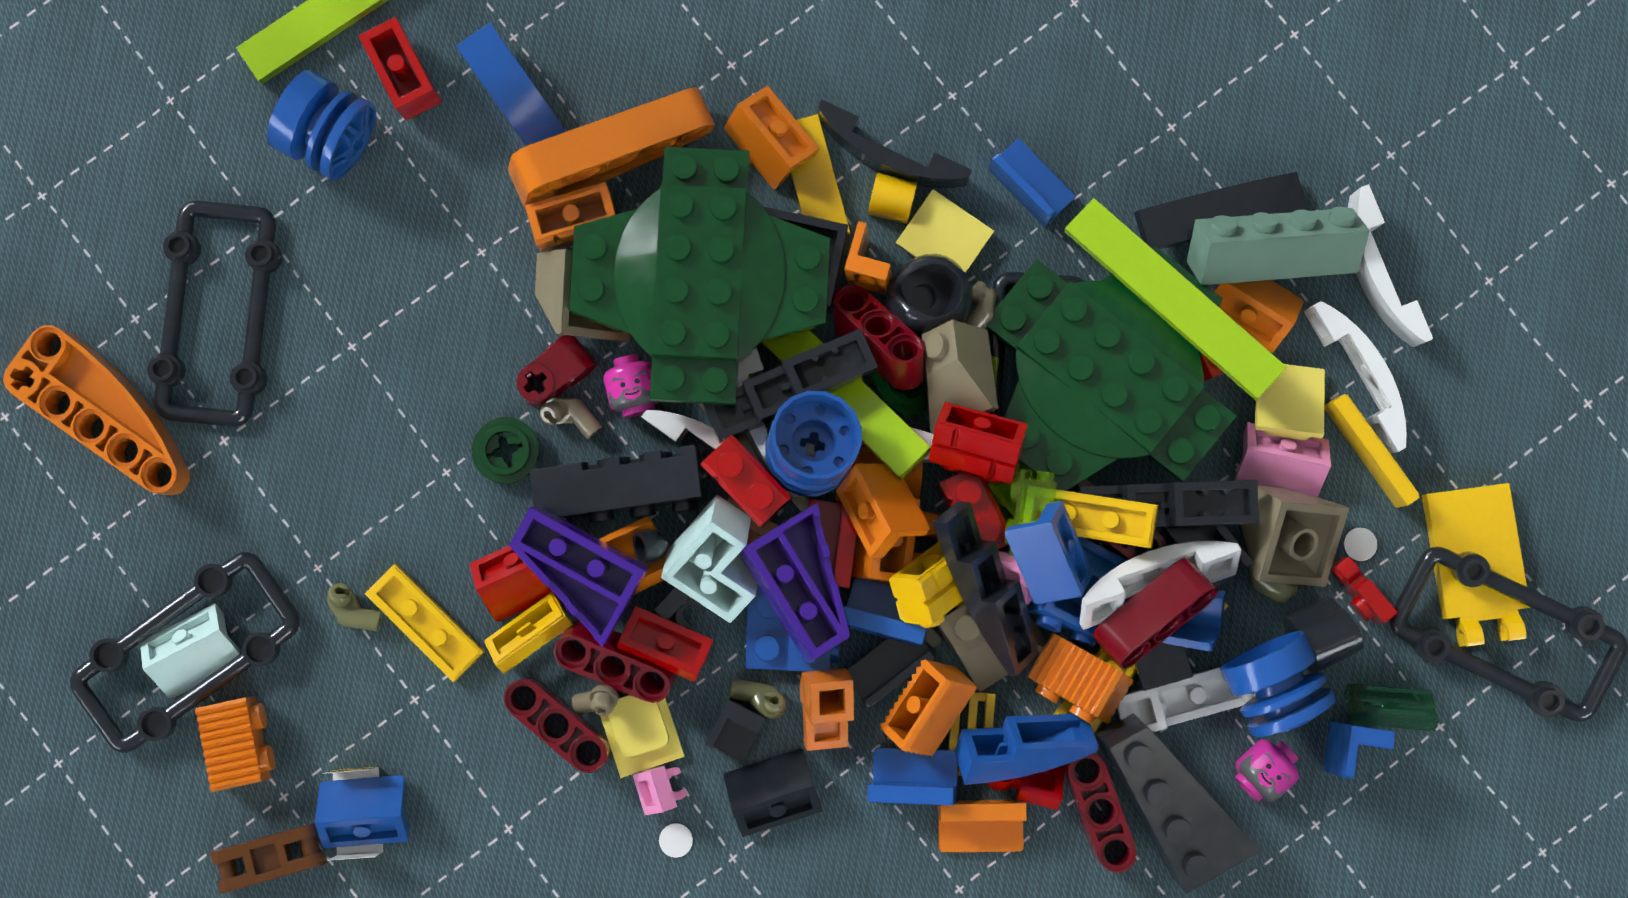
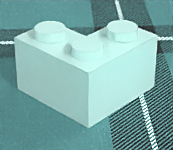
(708, 561)

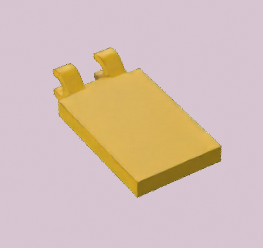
(1485, 524)

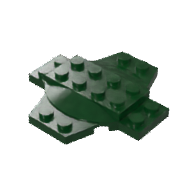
(700, 275)
(1104, 378)

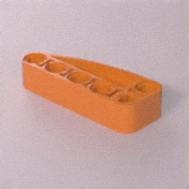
(608, 146)
(94, 393)

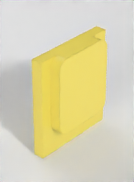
(944, 230)
(1293, 404)
(641, 735)

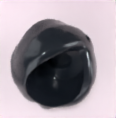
(929, 293)

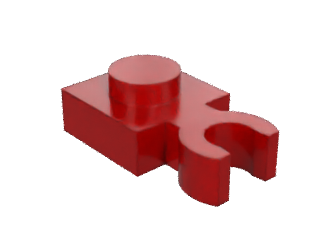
(1367, 598)
(1038, 789)

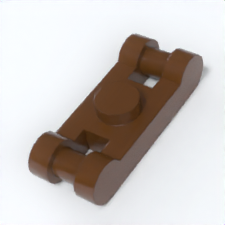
(267, 858)

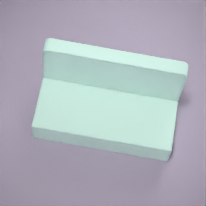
(188, 651)

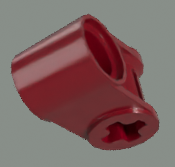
(561, 364)

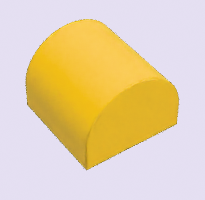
(892, 198)

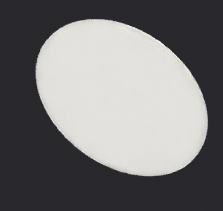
(1360, 544)
(675, 840)

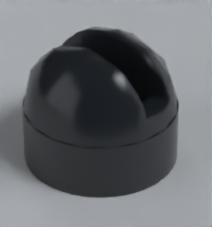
(649, 546)

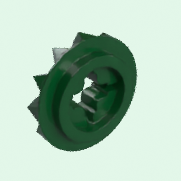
(905, 403)
(488, 441)

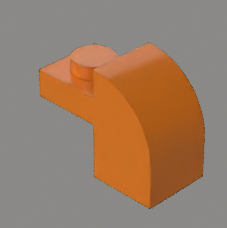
(826, 708)

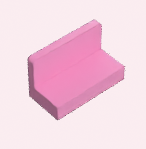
(1284, 461)

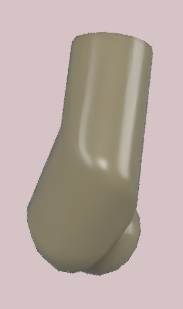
(985, 304)
(570, 411)
(599, 699)

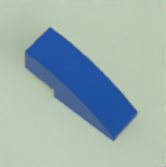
(509, 86)
(1023, 747)

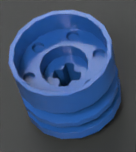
(321, 125)
(826, 424)
(1280, 690)

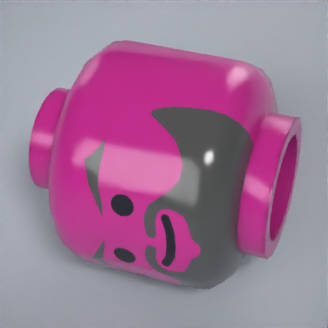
(629, 386)
(1267, 770)

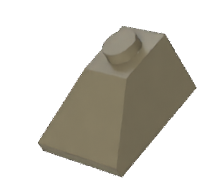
(553, 294)
(958, 369)
(1294, 537)
(973, 650)

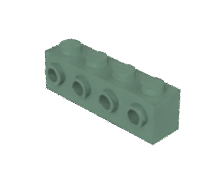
(1277, 246)

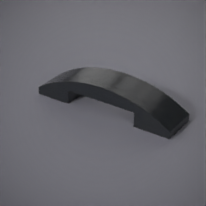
(843, 126)

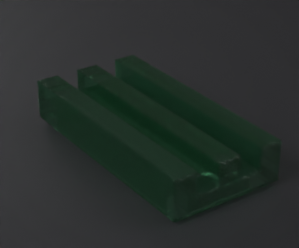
(1391, 707)

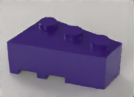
(580, 569)
(799, 582)

